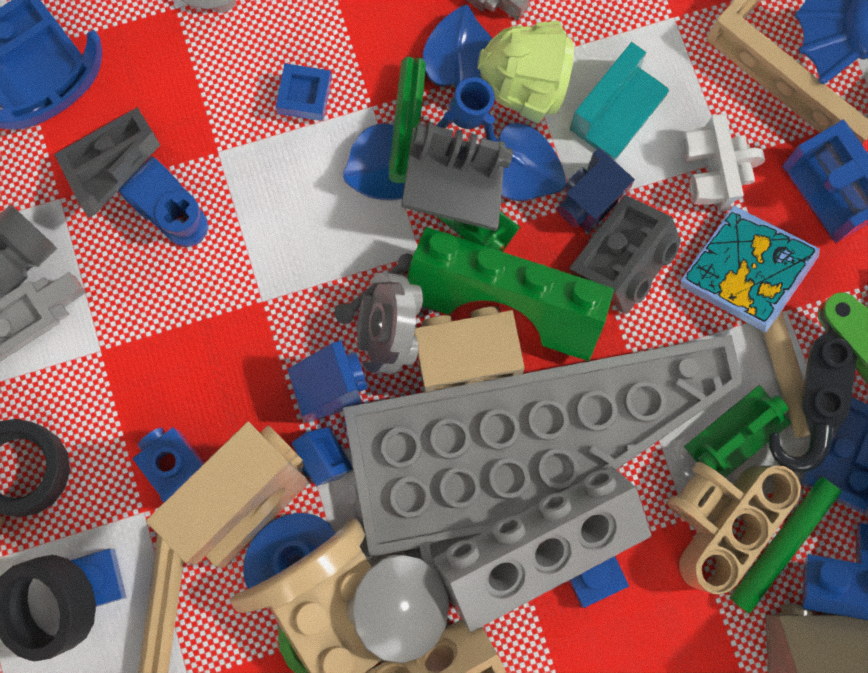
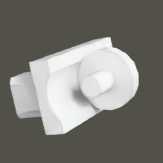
(728, 162)

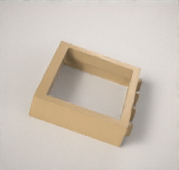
(780, 72)

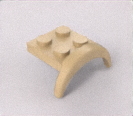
(313, 601)

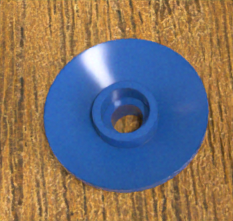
(283, 544)

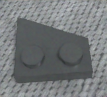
(107, 159)

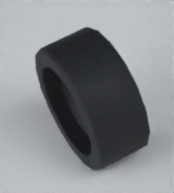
(56, 468)
(74, 601)

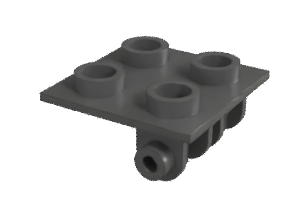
(455, 176)

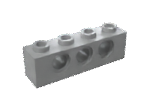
(542, 547)

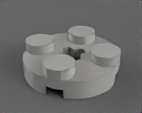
(389, 323)

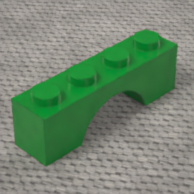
(560, 305)

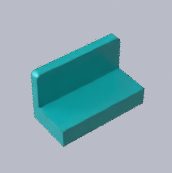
(619, 104)

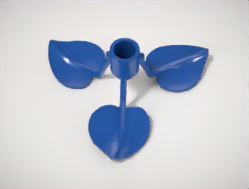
(452, 60)

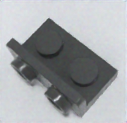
(629, 251)

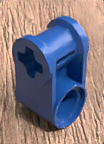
(162, 200)

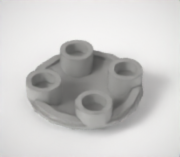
(399, 609)

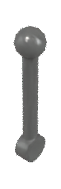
(345, 312)

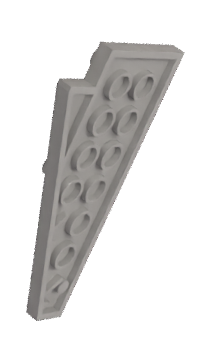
(484, 451)

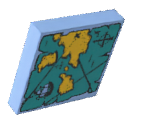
(750, 268)

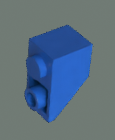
(327, 382)

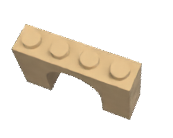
(230, 497)

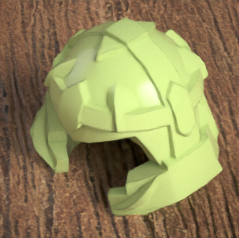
(529, 68)

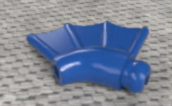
(833, 34)

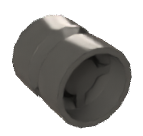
(20, 247)

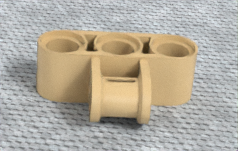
(711, 507)

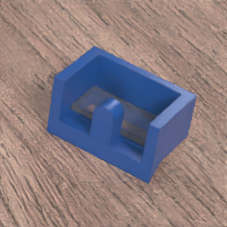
(833, 179)

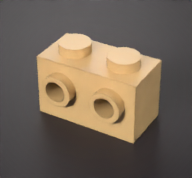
(468, 349)

